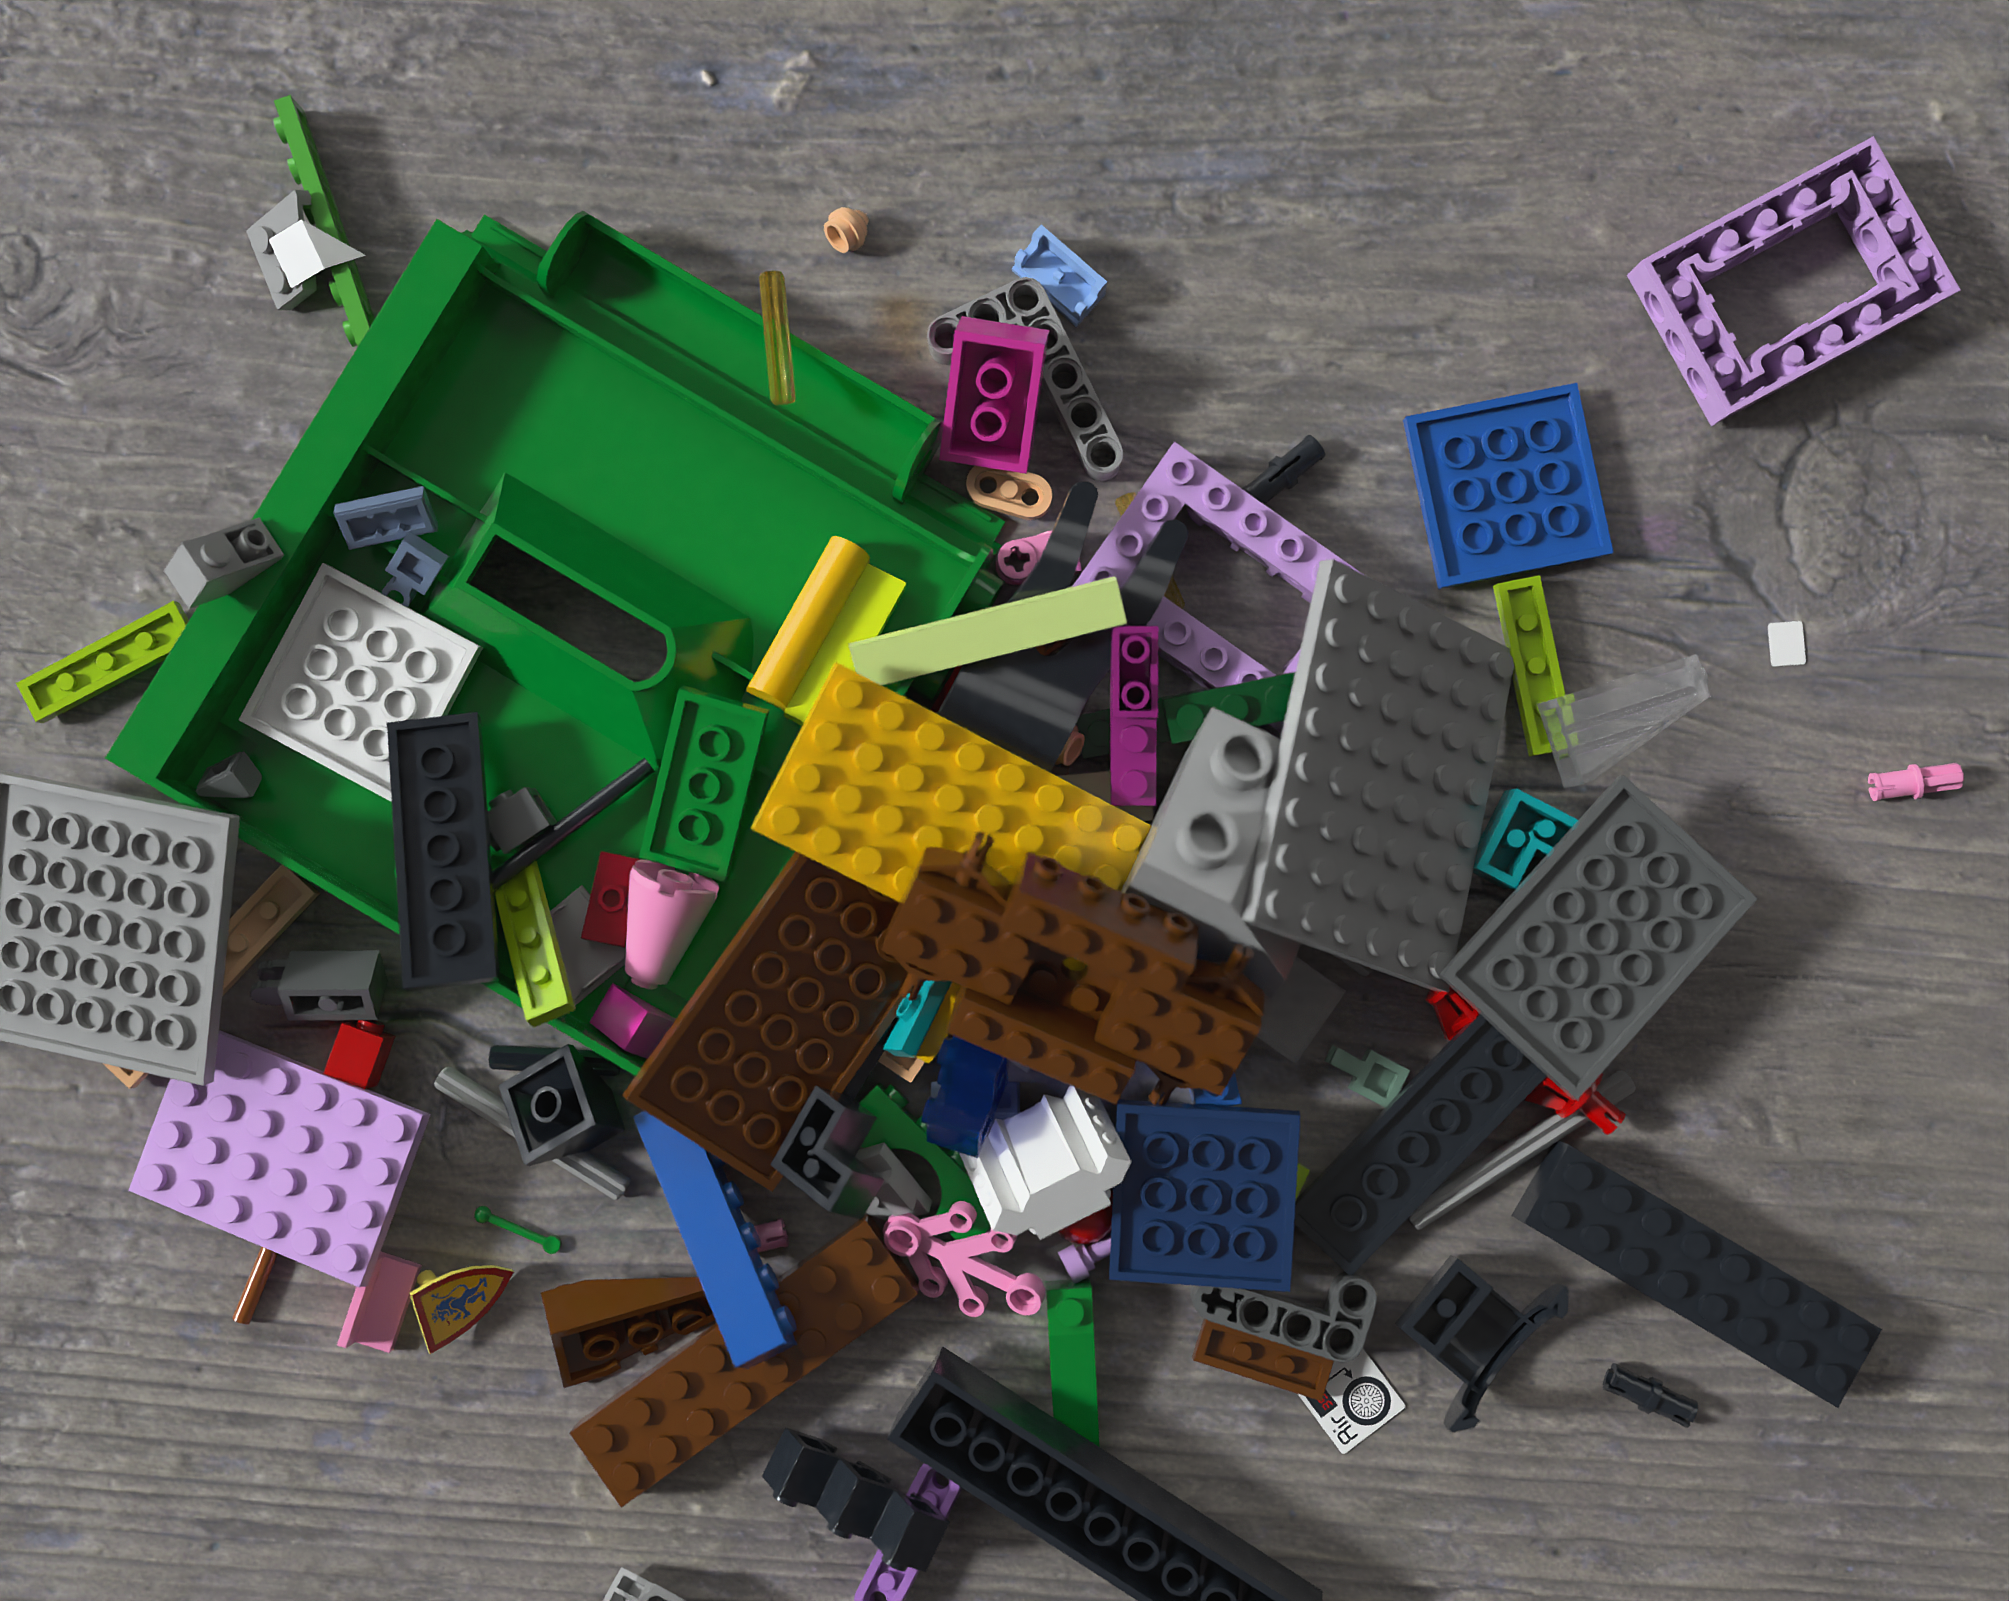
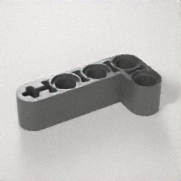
(1281, 1308)

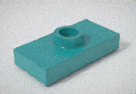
(916, 1019)

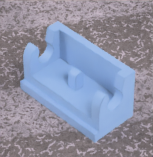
(1064, 276)

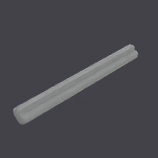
(493, 1110)

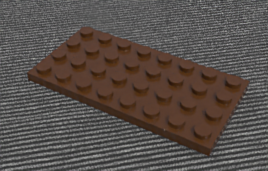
(777, 1015)

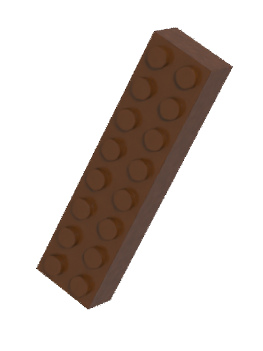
(703, 1395)

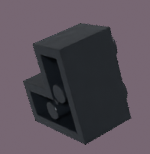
(823, 1151)

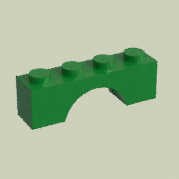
(903, 1130)

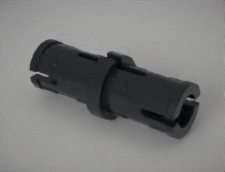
(1284, 472)
(1650, 1395)

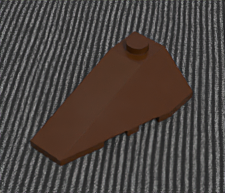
(611, 1319)

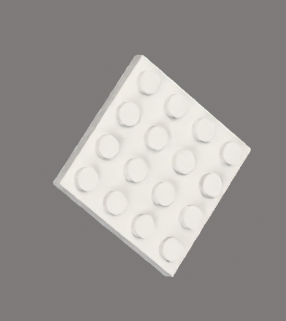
(351, 669)

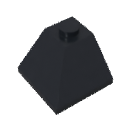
(560, 1107)

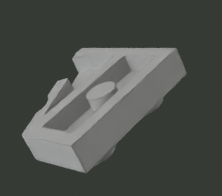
(272, 223)

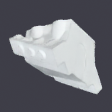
(1048, 1165)

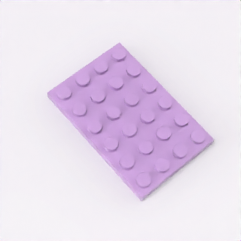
(283, 1158)

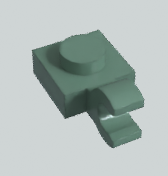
(1372, 1076)

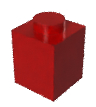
(360, 1053)

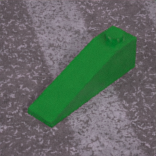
(1073, 1356)

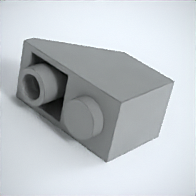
(221, 561)

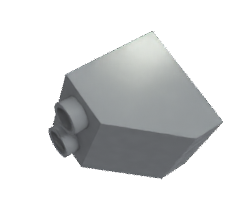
(1207, 842)

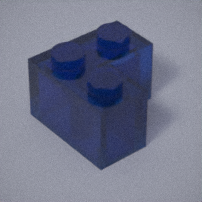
(968, 1096)

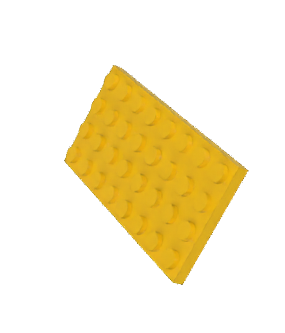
(889, 778)

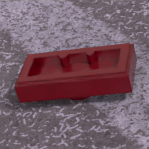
(608, 901)

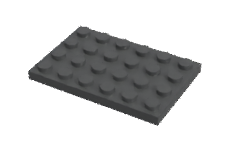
(1598, 937)

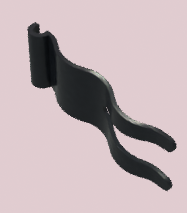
(1033, 699)

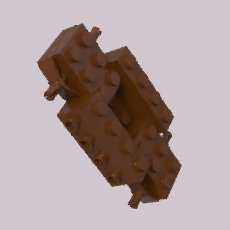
(1085, 1027)

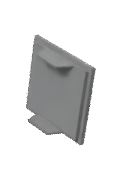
(584, 961)

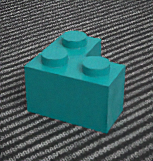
(1515, 833)

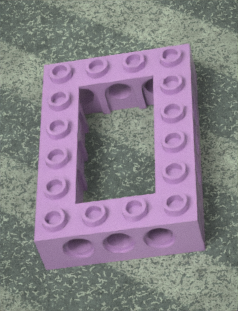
(1883, 228)
(1240, 520)

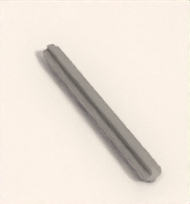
(1512, 1155)

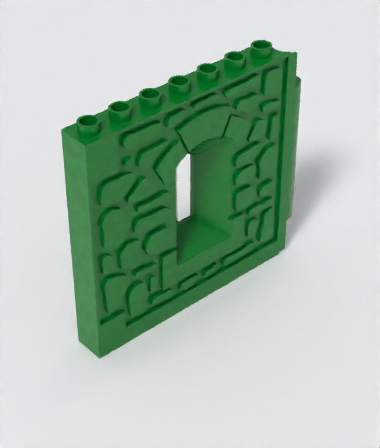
(632, 446)

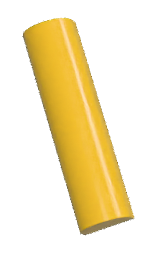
(809, 622)

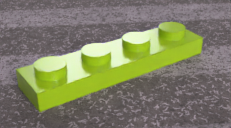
(1534, 654)
(103, 663)
(534, 947)

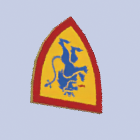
(456, 1301)

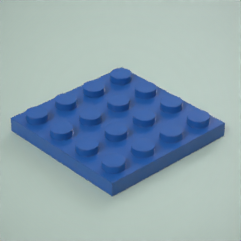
(1507, 486)

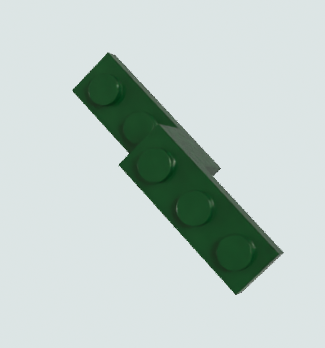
(1182, 714)

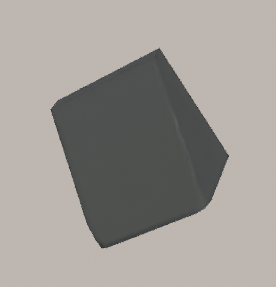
(230, 778)

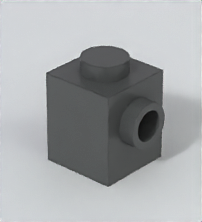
(517, 819)

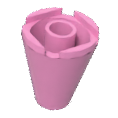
(663, 919)

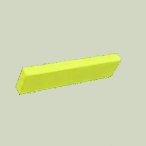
(860, 618)

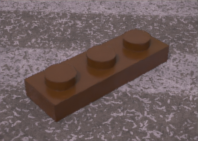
(1262, 1360)

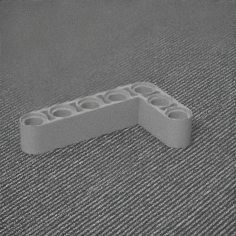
(1058, 359)

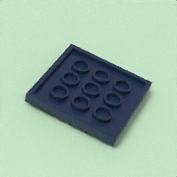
(1205, 1195)

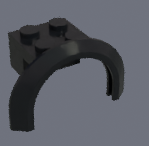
(1473, 1331)

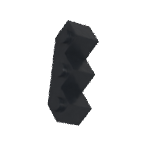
(855, 1500)

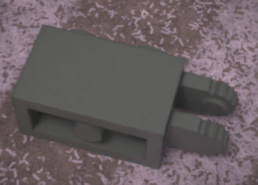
(323, 984)

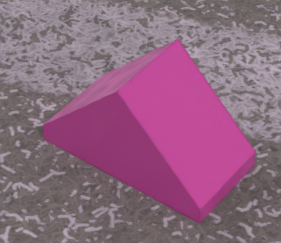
(631, 1021)

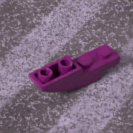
(1133, 715)

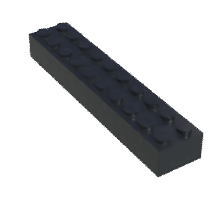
(1080, 1494)

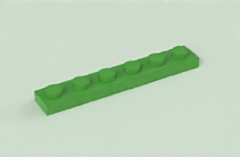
(308, 170)

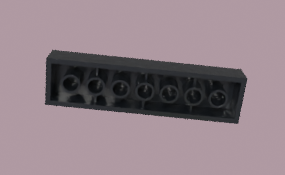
(1697, 1272)

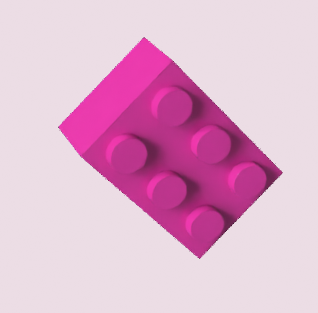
(993, 394)

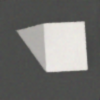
(308, 250)

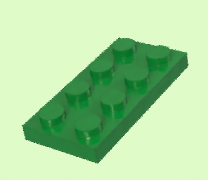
(704, 783)

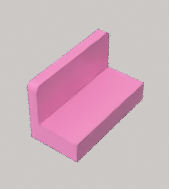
(381, 1306)

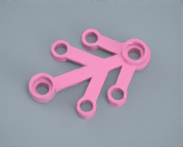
(915, 1237)

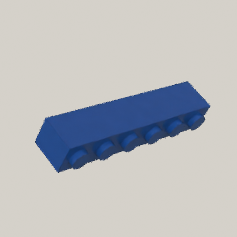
(720, 1245)

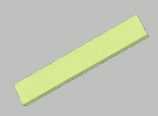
(989, 632)

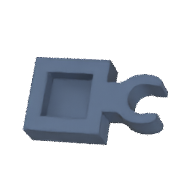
(413, 568)

